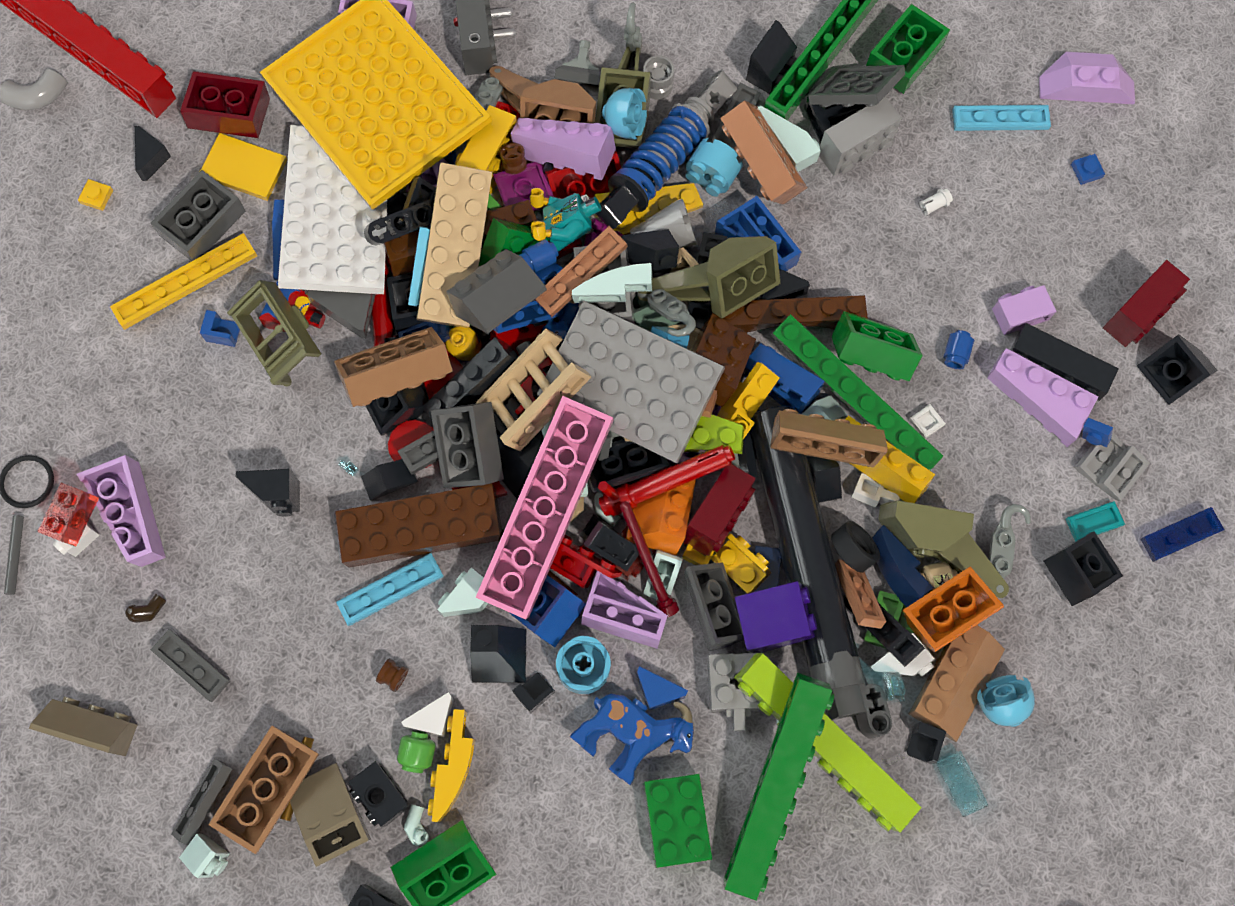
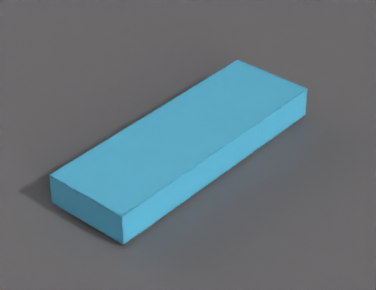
(419, 264)

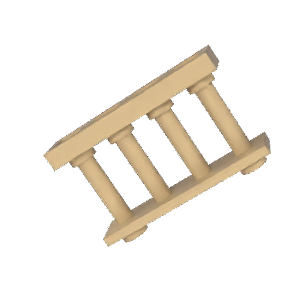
(543, 409)

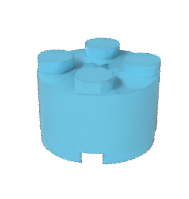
(713, 166)
(572, 653)

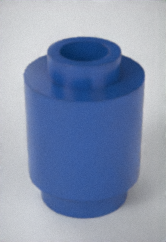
(540, 255)
(958, 349)

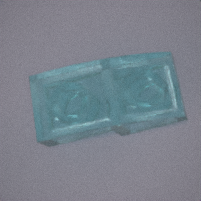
(893, 687)
(962, 784)

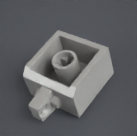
(722, 694)

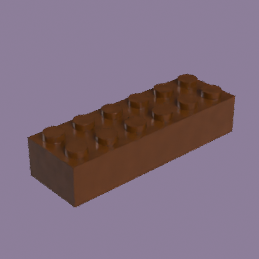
(418, 525)

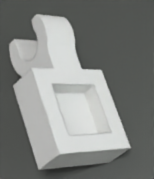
(871, 492)

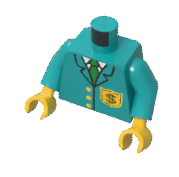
(563, 218)

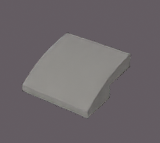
(1113, 467)

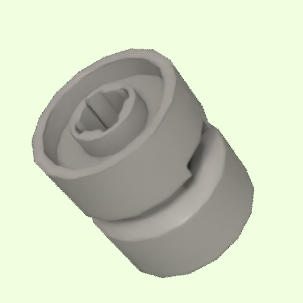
(661, 76)

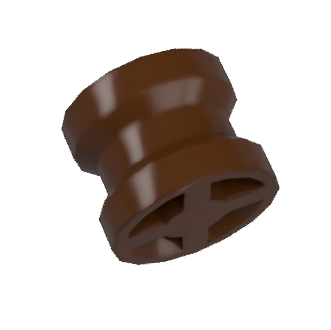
(513, 158)
(392, 675)

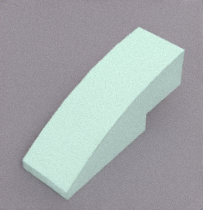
(614, 284)

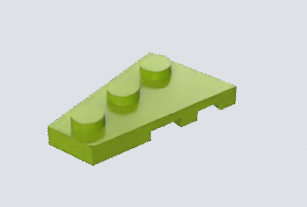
(714, 433)

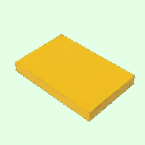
(244, 166)

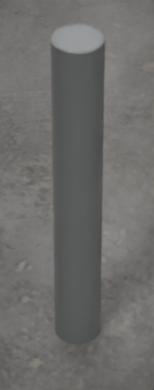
(13, 555)

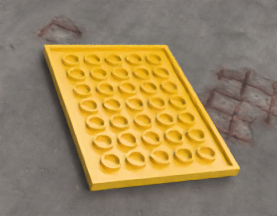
(375, 98)

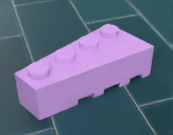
(566, 144)
(1046, 396)
(126, 508)

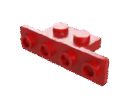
(580, 563)

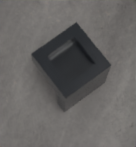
(533, 692)
(926, 743)

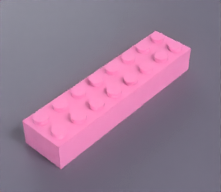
(545, 507)

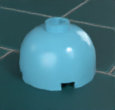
(625, 113)
(1007, 700)

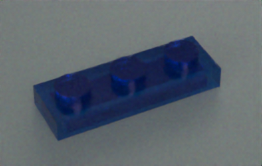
(1182, 534)

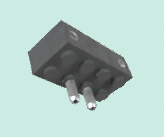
(477, 34)

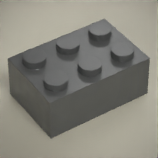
(198, 216)

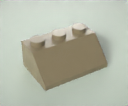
(86, 726)

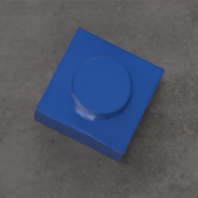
(1088, 169)
(1097, 432)

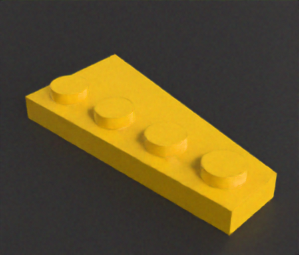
(662, 199)

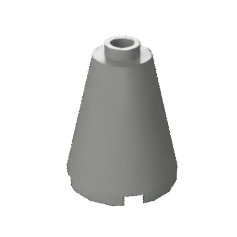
(673, 218)

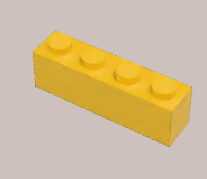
(898, 473)

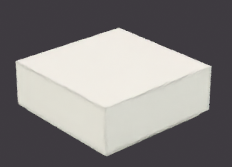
(927, 421)

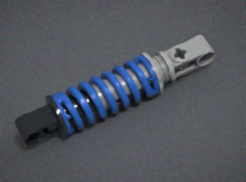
(664, 151)

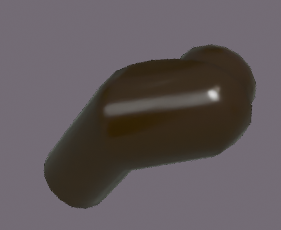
(145, 612)

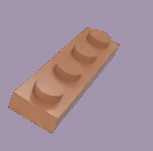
(580, 269)

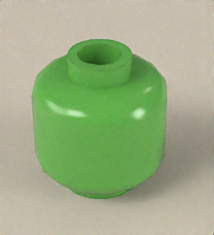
(416, 752)

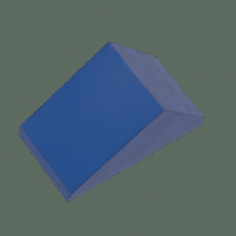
(658, 690)

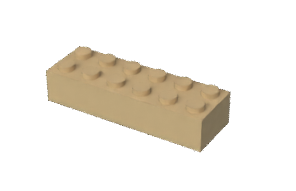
(453, 239)

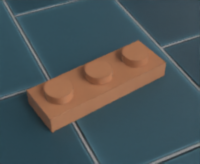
(860, 596)

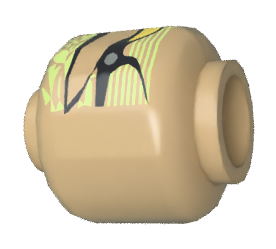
(938, 573)

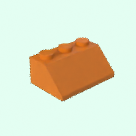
(665, 518)
(951, 609)

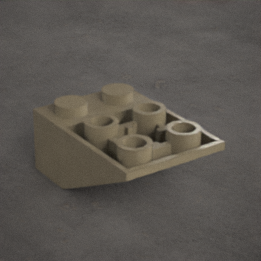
(328, 815)

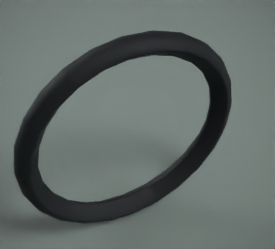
(17, 460)

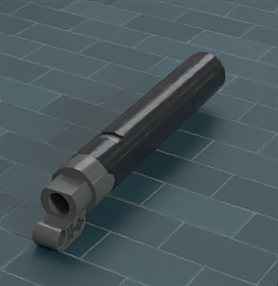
(809, 560)

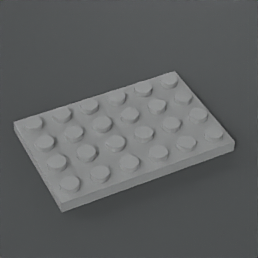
(639, 380)

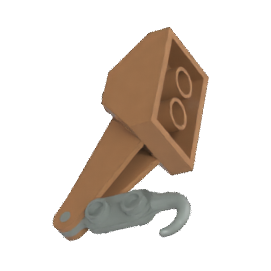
(543, 101)

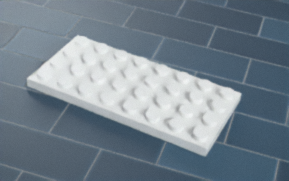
(326, 225)

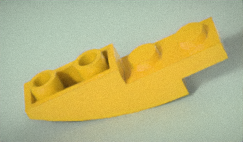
(749, 396)
(450, 778)

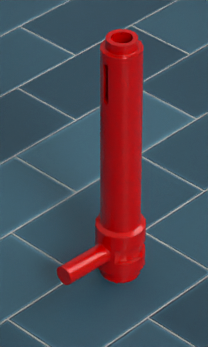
(382, 313)
(664, 480)

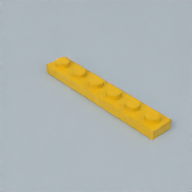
(183, 281)

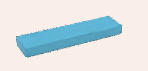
(1001, 117)
(389, 589)

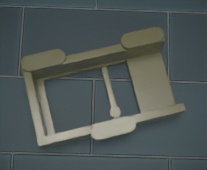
(290, 318)

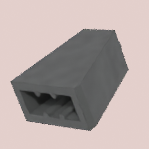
(346, 308)

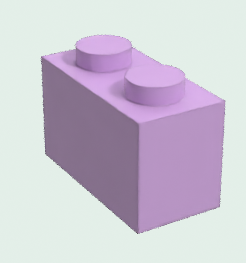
(1029, 306)

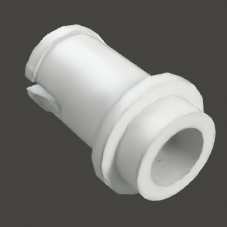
(936, 201)

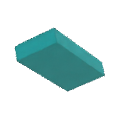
(1099, 519)

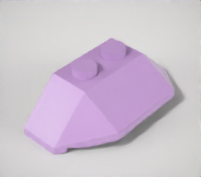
(1087, 79)

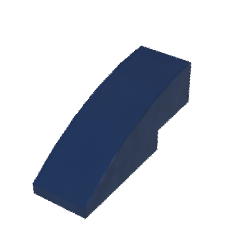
(899, 568)

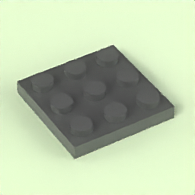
(856, 85)

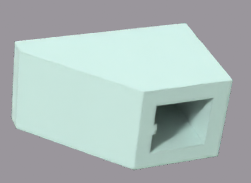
(463, 597)
(204, 857)

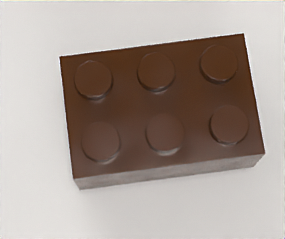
(728, 347)

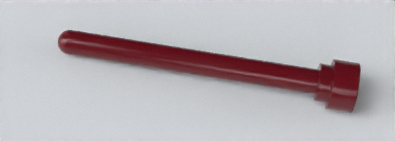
(664, 602)

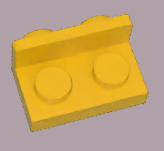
(741, 564)

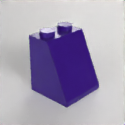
(775, 617)

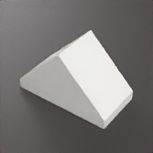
(431, 718)

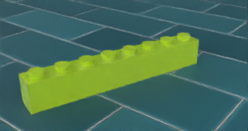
(834, 749)

